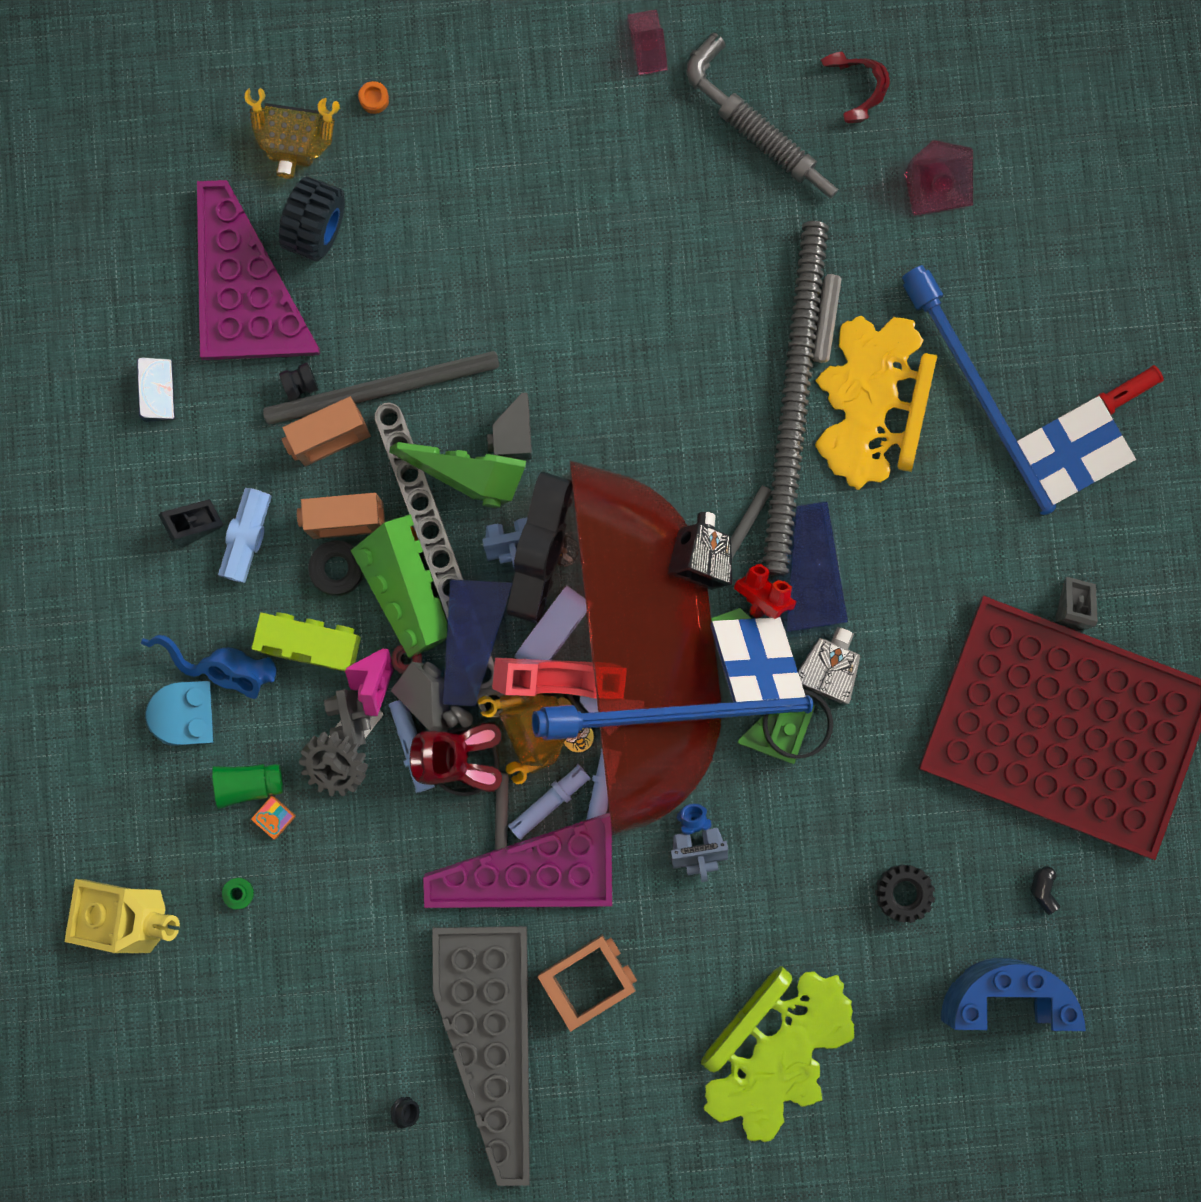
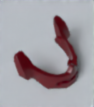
(879, 71)

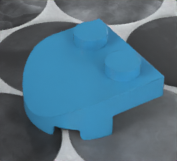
(181, 714)

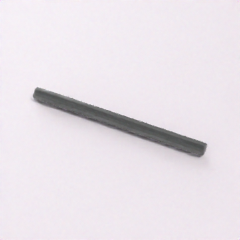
(383, 387)

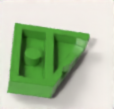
(785, 730)

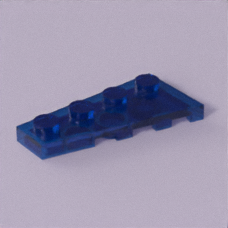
(472, 629)

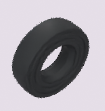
(317, 569)

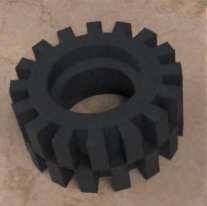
(918, 907)

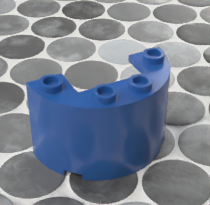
(1007, 977)

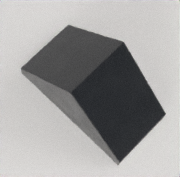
(191, 522)

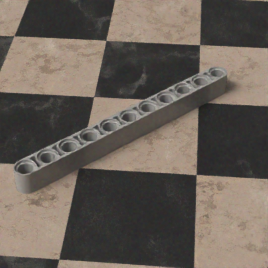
(425, 518)

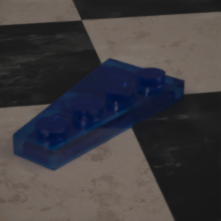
(815, 572)

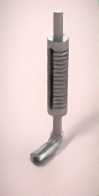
(751, 124)

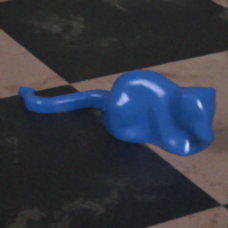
(224, 667)

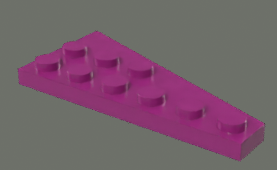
(546, 871)

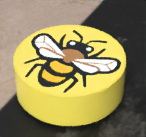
(581, 742)

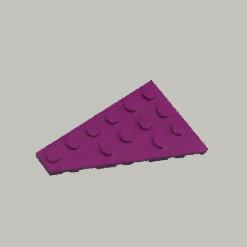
(241, 295)

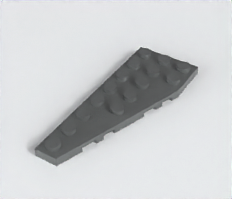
(484, 1009)

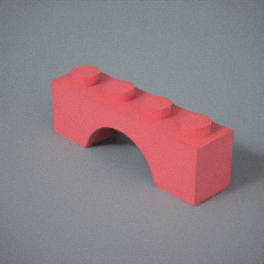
(534, 677)

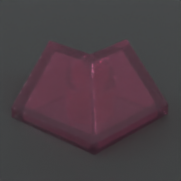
(940, 178)

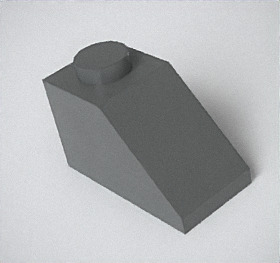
(513, 431)
(422, 693)

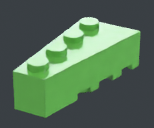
(402, 585)

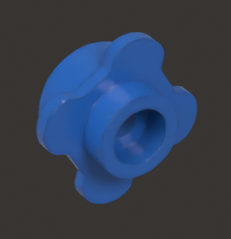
(693, 819)

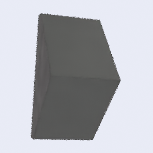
(1077, 604)

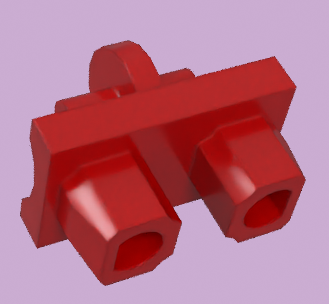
(765, 596)

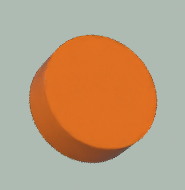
(373, 97)

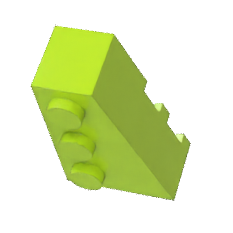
(306, 641)

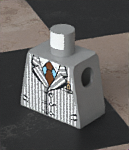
(831, 667)

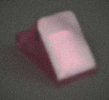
(647, 42)

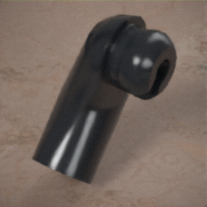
(1042, 887)

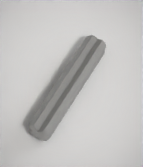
(827, 317)

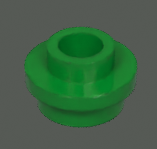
(247, 890)

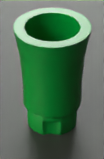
(245, 783)

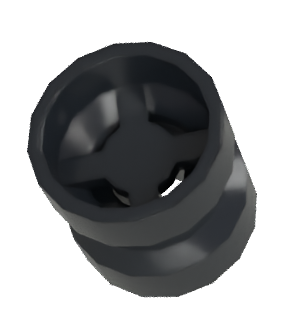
(298, 381)

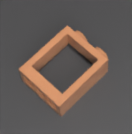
(325, 432)
(341, 515)
(560, 999)

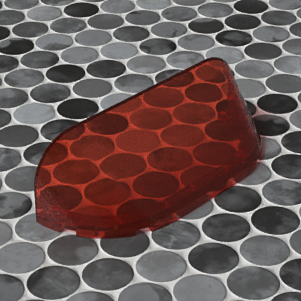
(646, 645)

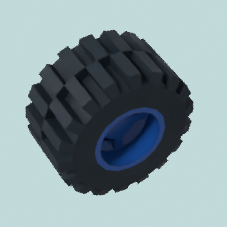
(311, 218)

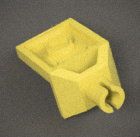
(118, 918)

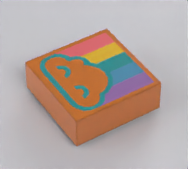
(273, 817)

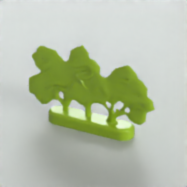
(780, 1063)

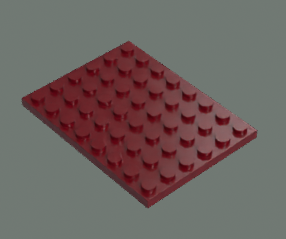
(1066, 728)

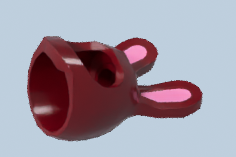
(443, 757)

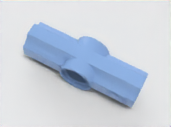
(244, 535)

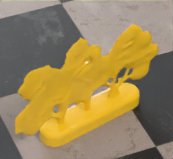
(866, 392)

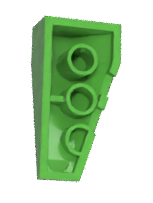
(483, 478)

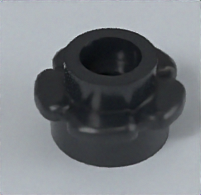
(404, 1112)

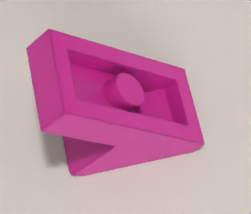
(371, 680)

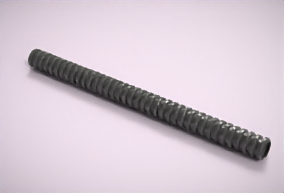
(795, 396)

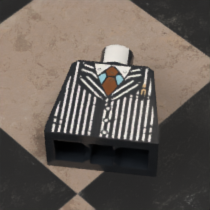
(702, 554)

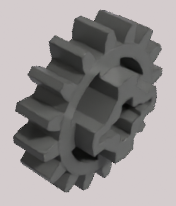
(333, 764)

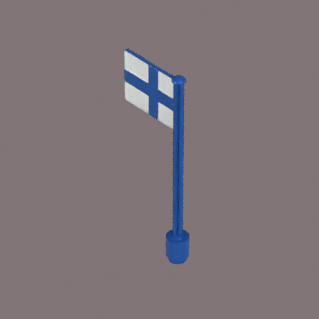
(1059, 455)
(756, 669)

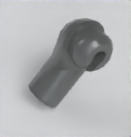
(458, 716)

